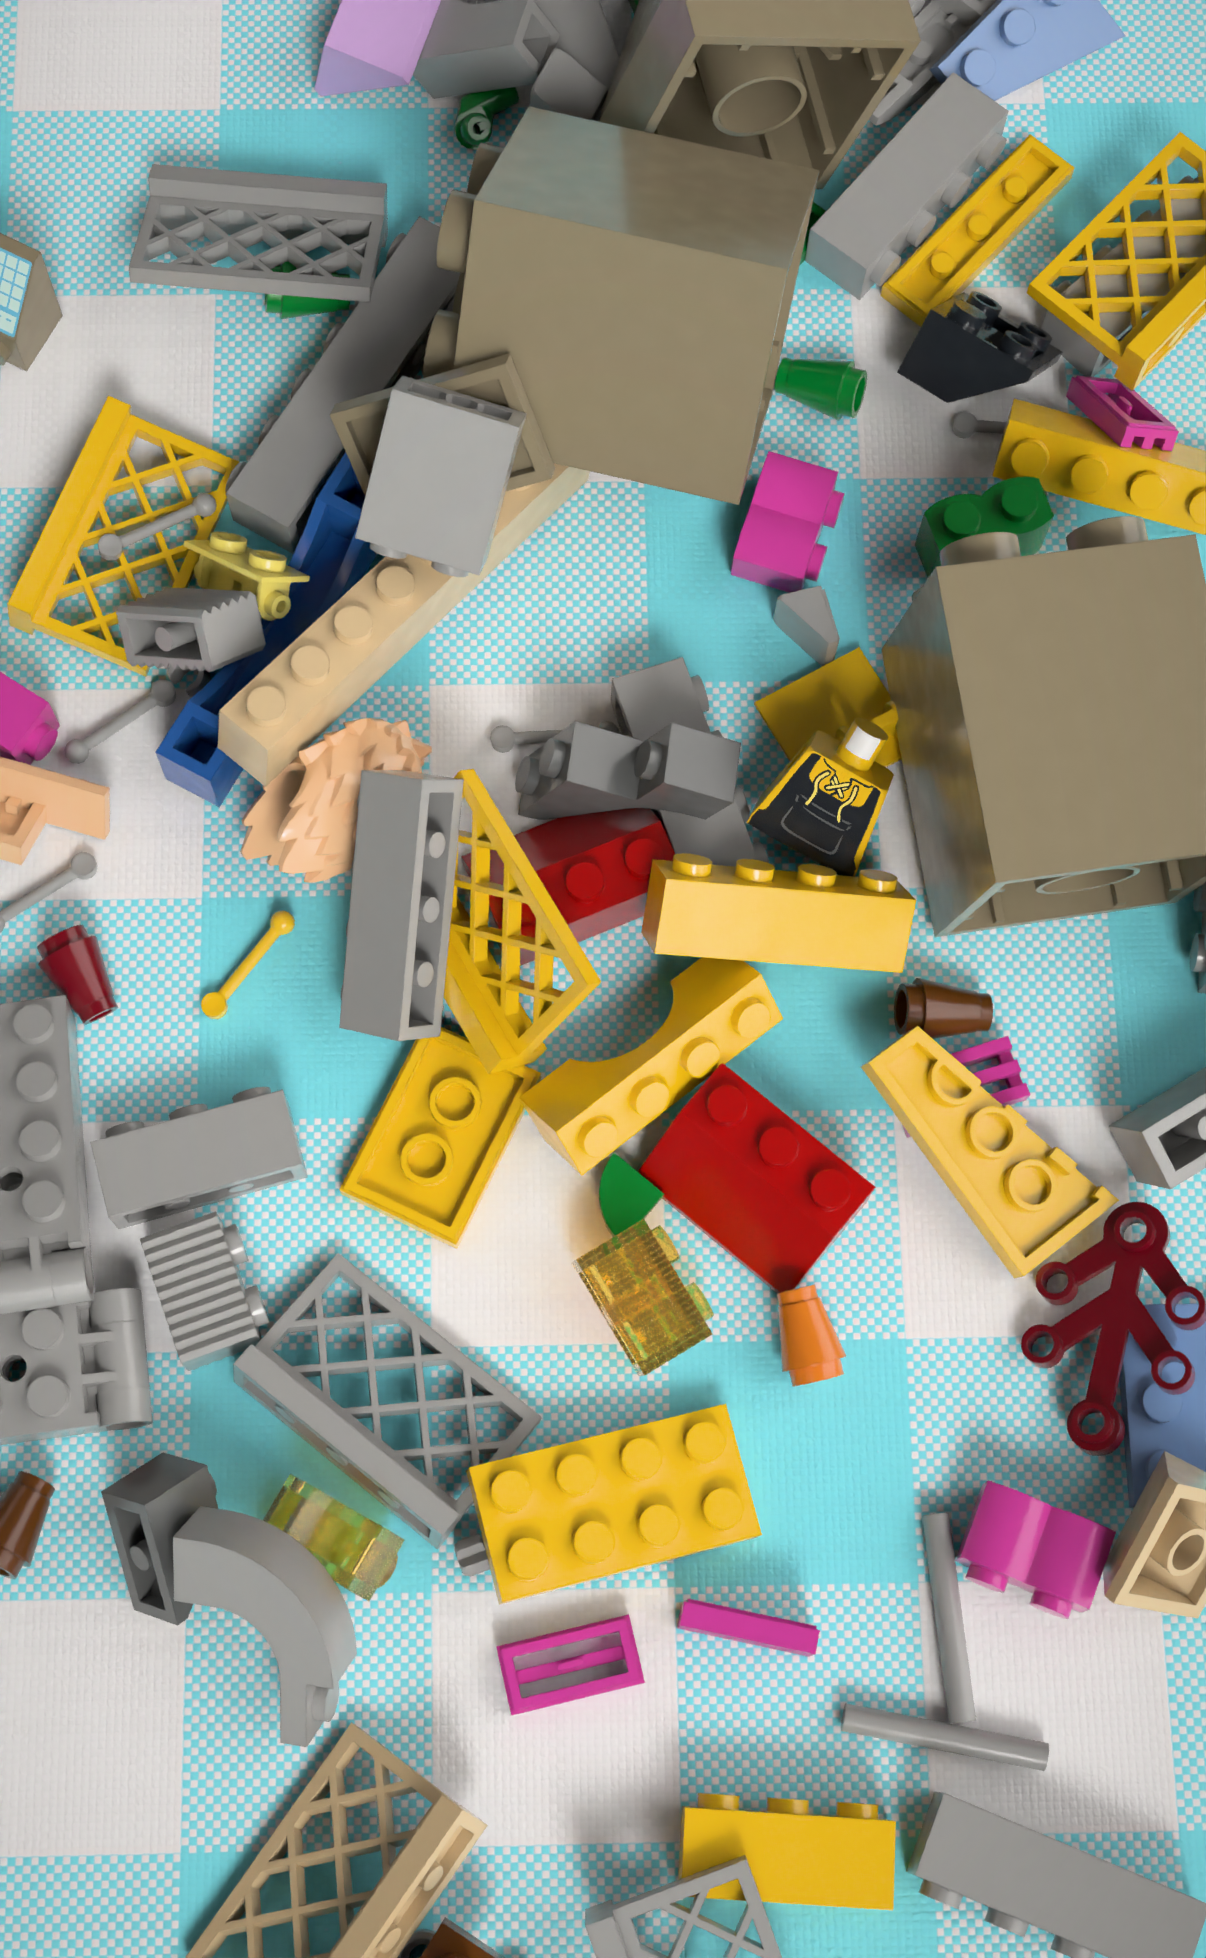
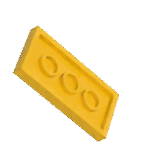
(612, 1503)

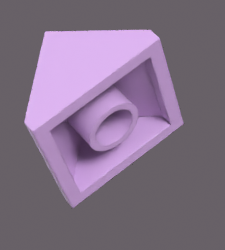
(374, 45)

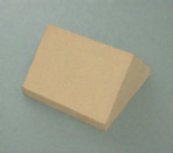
(1163, 1544)

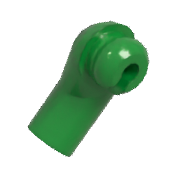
(477, 112)

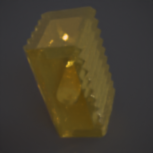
(644, 1296)

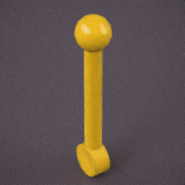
(215, 1003)

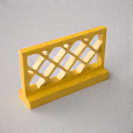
(1170, 315)
(77, 512)
(475, 987)

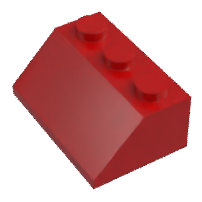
(590, 867)
(755, 1180)

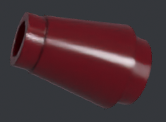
(78, 971)

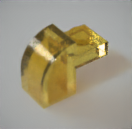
(346, 1543)

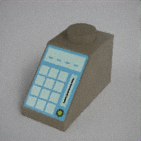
(26, 303)

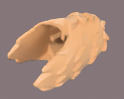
(311, 809)

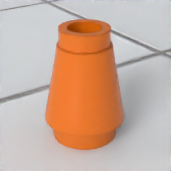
(807, 1337)

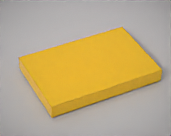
(438, 1137)

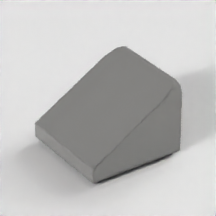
(567, 88)
(808, 622)

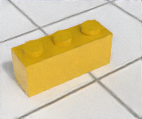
(792, 1852)

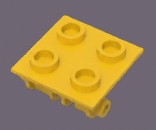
(829, 703)

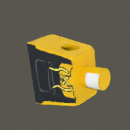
(828, 797)

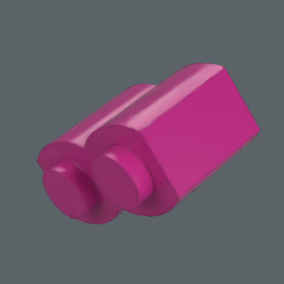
(785, 523)
(1034, 1548)

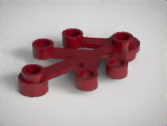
(1116, 1314)

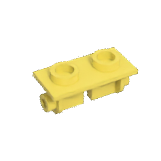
(231, 565)

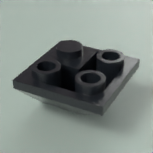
(975, 350)

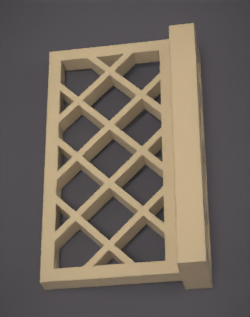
(408, 1882)

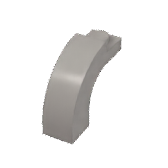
(285, 1594)

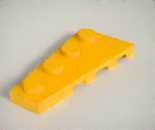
(997, 1168)

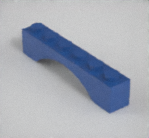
(335, 564)

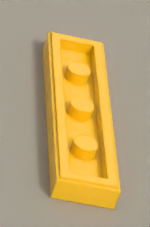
(978, 230)

